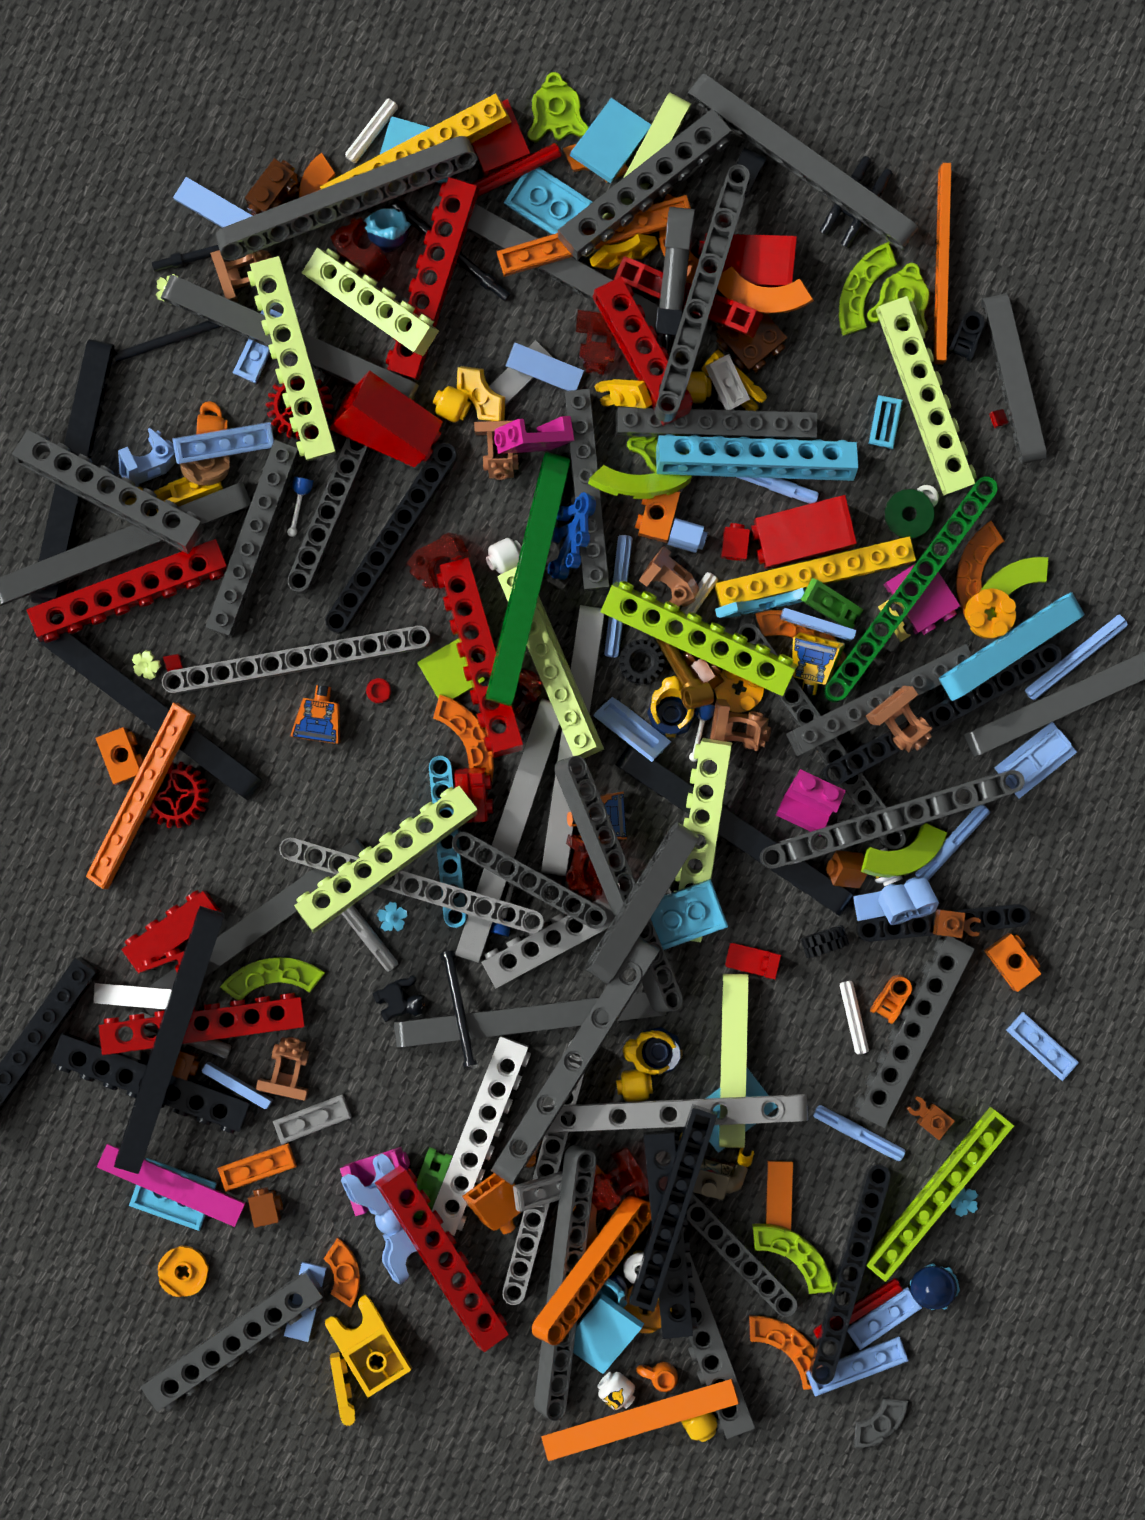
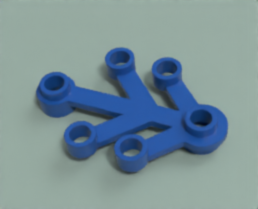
(582, 508)

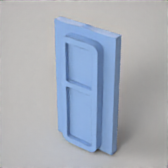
(632, 728)
(1037, 758)

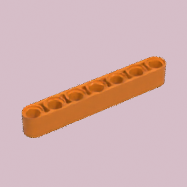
(592, 1270)

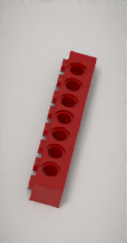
(449, 191)
(461, 573)
(113, 587)
(292, 1018)
(484, 1334)

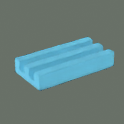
(881, 443)

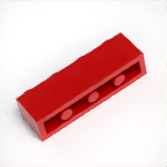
(167, 933)

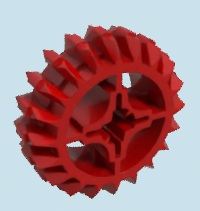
(281, 418)
(177, 806)

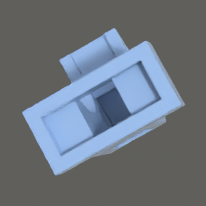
(150, 466)

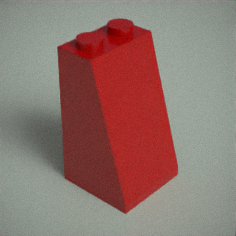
(760, 258)
(387, 421)
(804, 532)

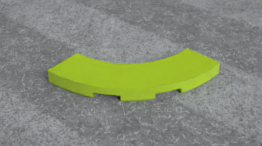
(858, 284)
(637, 485)
(1016, 575)
(905, 860)
(272, 971)
(797, 1249)

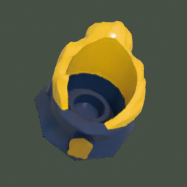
(667, 710)
(654, 1051)

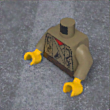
(721, 1177)

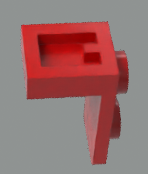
(752, 960)
(153, 963)

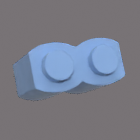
(687, 536)
(908, 900)

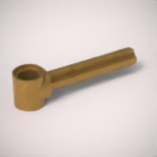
(694, 691)

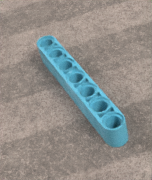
(1011, 646)
(445, 854)

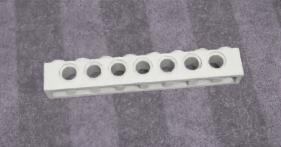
(505, 1049)

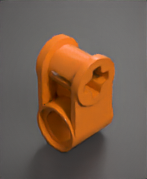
(891, 1000)

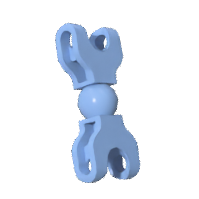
(398, 1244)

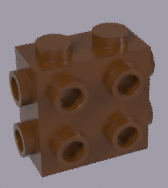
(273, 188)
(751, 352)

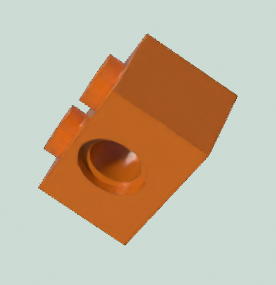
(657, 529)
(110, 745)
(999, 955)

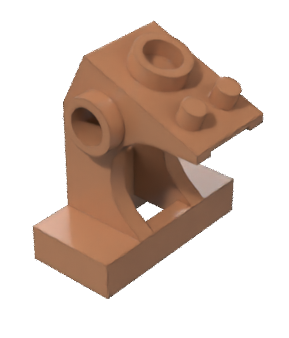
(229, 273)
(497, 468)
(677, 578)
(756, 732)
(914, 735)
(283, 1083)

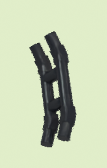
(836, 209)

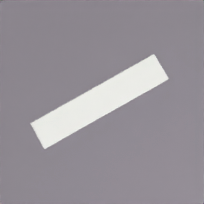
(131, 996)

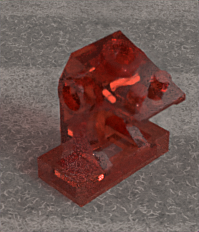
(368, 261)
(595, 354)
(449, 545)
(527, 684)
(578, 879)
(627, 1176)

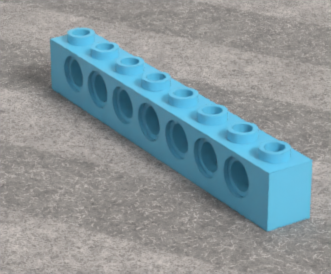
(744, 464)

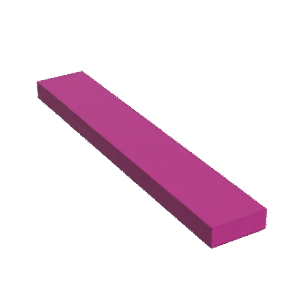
(176, 1188)

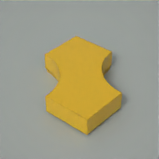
(635, 248)
(488, 404)

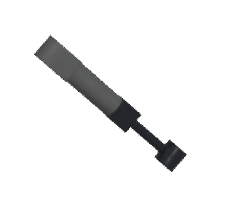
(678, 246)

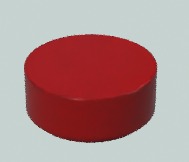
(378, 690)

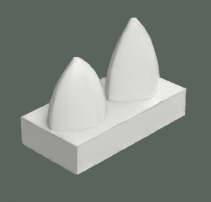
(727, 382)

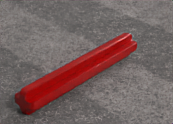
(518, 168)
(867, 1304)

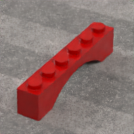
(723, 310)

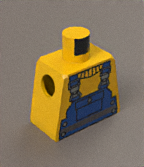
(815, 660)

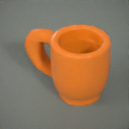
(210, 423)
(663, 1375)

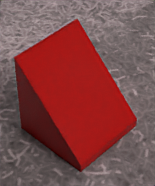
(998, 418)
(173, 662)

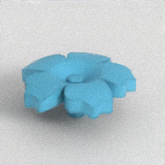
(392, 917)
(965, 1201)

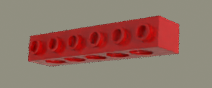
(621, 293)

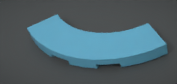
(760, 605)

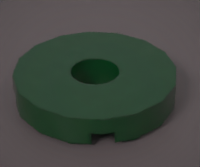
(915, 499)

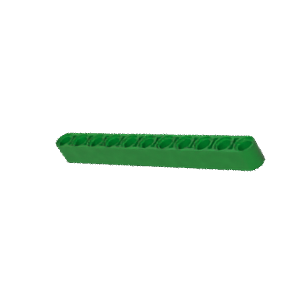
(527, 579)
(920, 581)

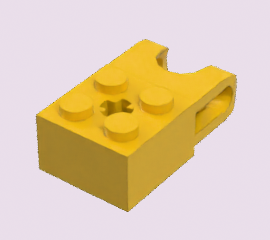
(363, 1342)

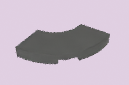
(881, 1424)

